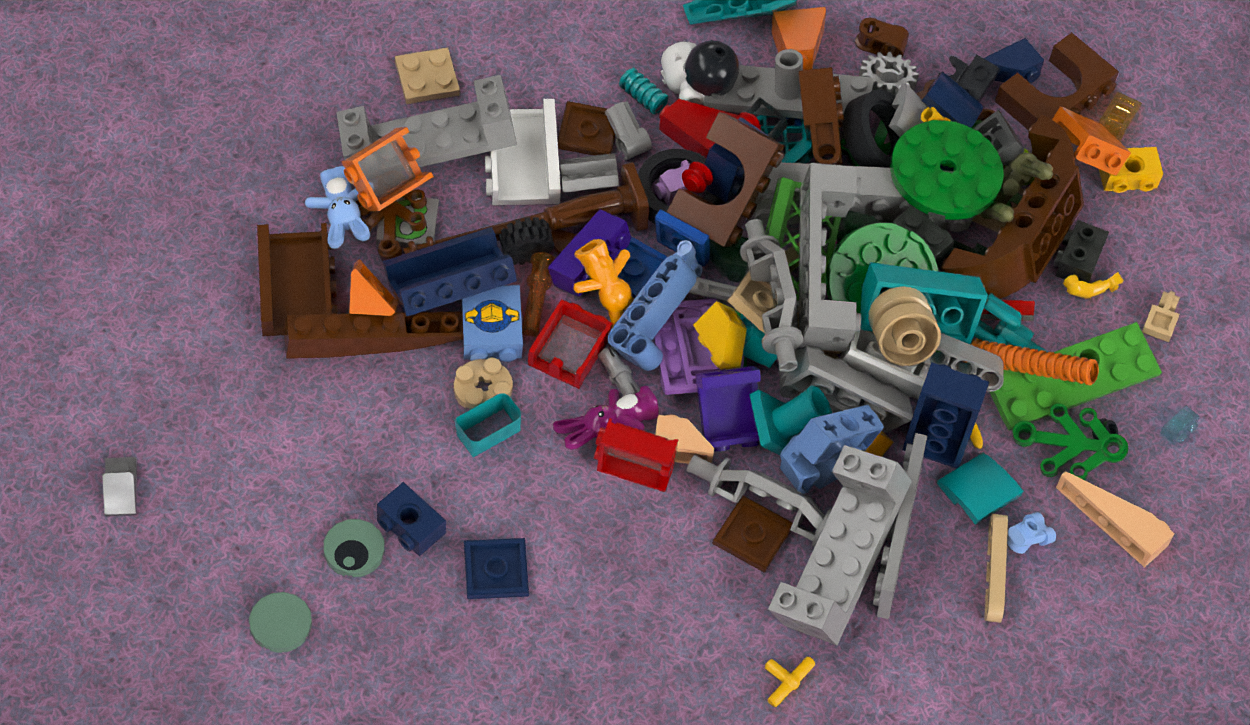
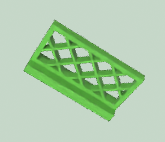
(780, 215)

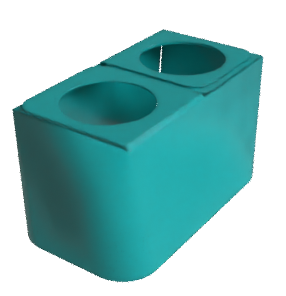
(482, 412)

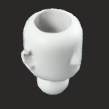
(673, 74)

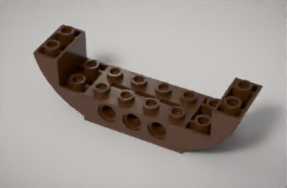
(1038, 221)

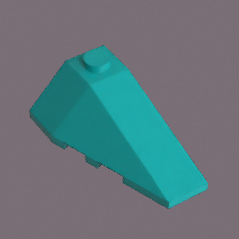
(719, 10)

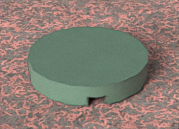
(280, 622)

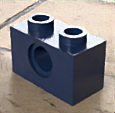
(406, 504)

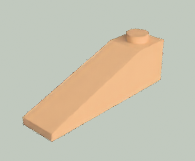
(1124, 522)

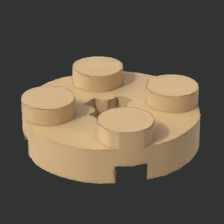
(480, 370)

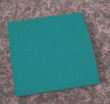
(980, 487)

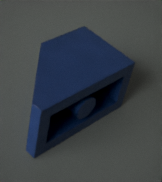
(1017, 58)

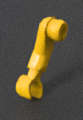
(1088, 290)

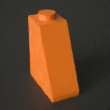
(800, 31)

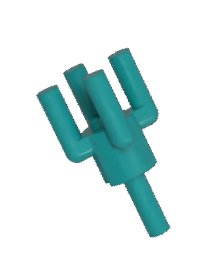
(1009, 328)

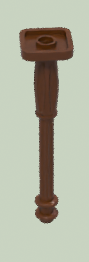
(627, 199)

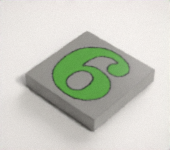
(404, 232)

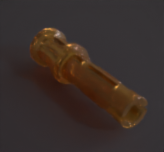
(538, 283)

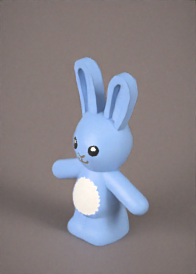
(341, 206)

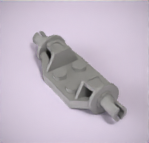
(769, 264)
(763, 486)

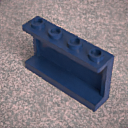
(448, 271)

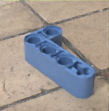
(650, 311)

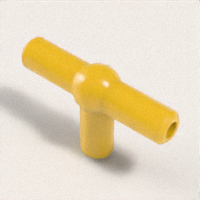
(789, 680)

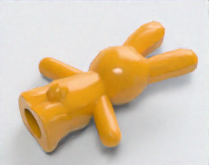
(613, 291)

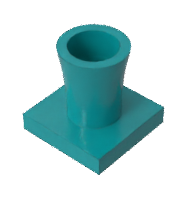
(781, 421)

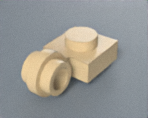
(1162, 318)

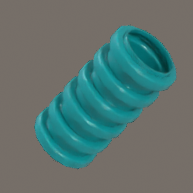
(643, 90)

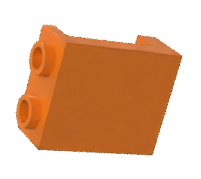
(1093, 140)

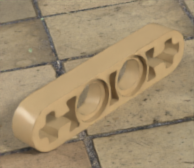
(996, 568)

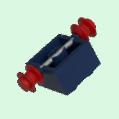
(722, 170)

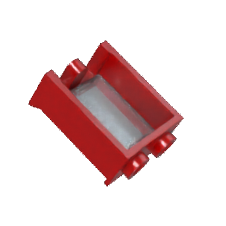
(569, 343)
(635, 455)

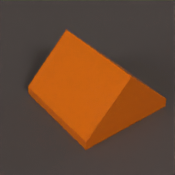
(369, 294)

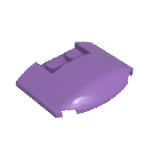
(682, 350)

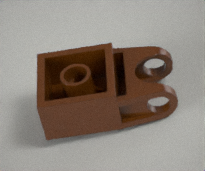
(822, 113)

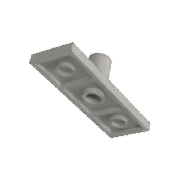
(780, 88)
(898, 532)

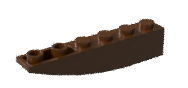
(368, 334)

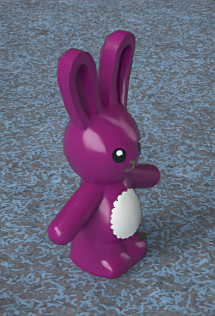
(627, 410)

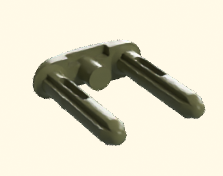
(1015, 176)

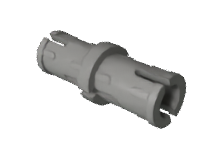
(619, 373)

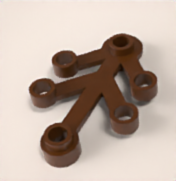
(389, 246)

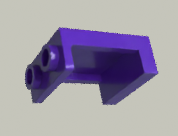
(727, 407)

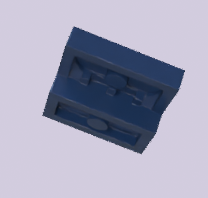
(952, 101)

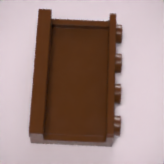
(294, 276)

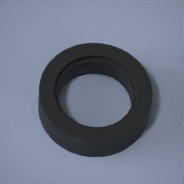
(858, 132)
(660, 163)

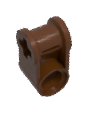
(882, 38)

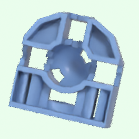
(814, 452)

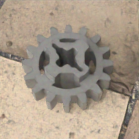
(889, 72)

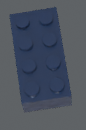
(947, 413)

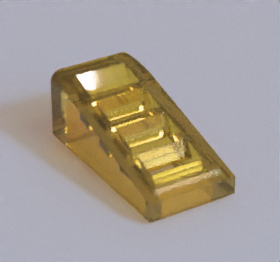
(1114, 128)

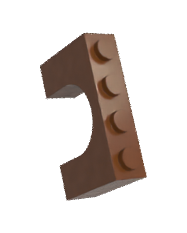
(1080, 63)
(758, 156)

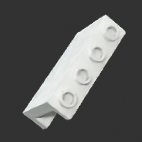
(531, 168)

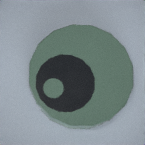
(354, 548)

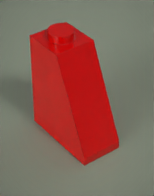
(689, 124)

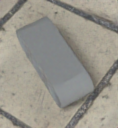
(977, 361)

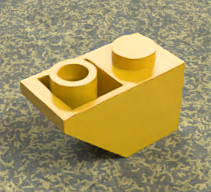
(723, 335)

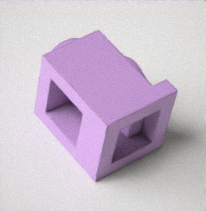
(670, 183)

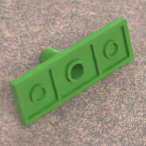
(1122, 362)

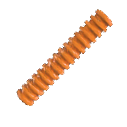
(1042, 362)

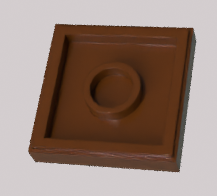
(585, 130)
(753, 534)

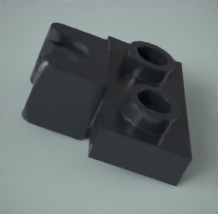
(975, 77)

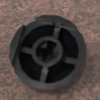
(711, 68)

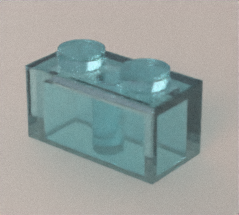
(1182, 423)

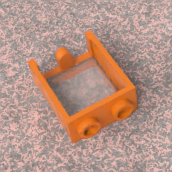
(385, 170)

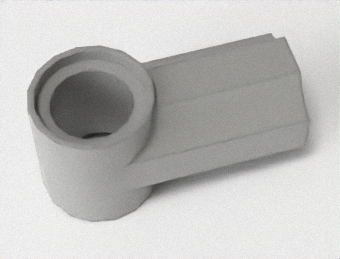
(630, 136)

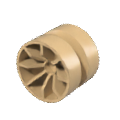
(904, 326)

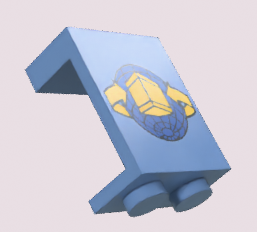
(493, 324)

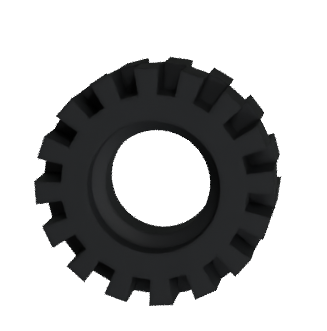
(526, 239)

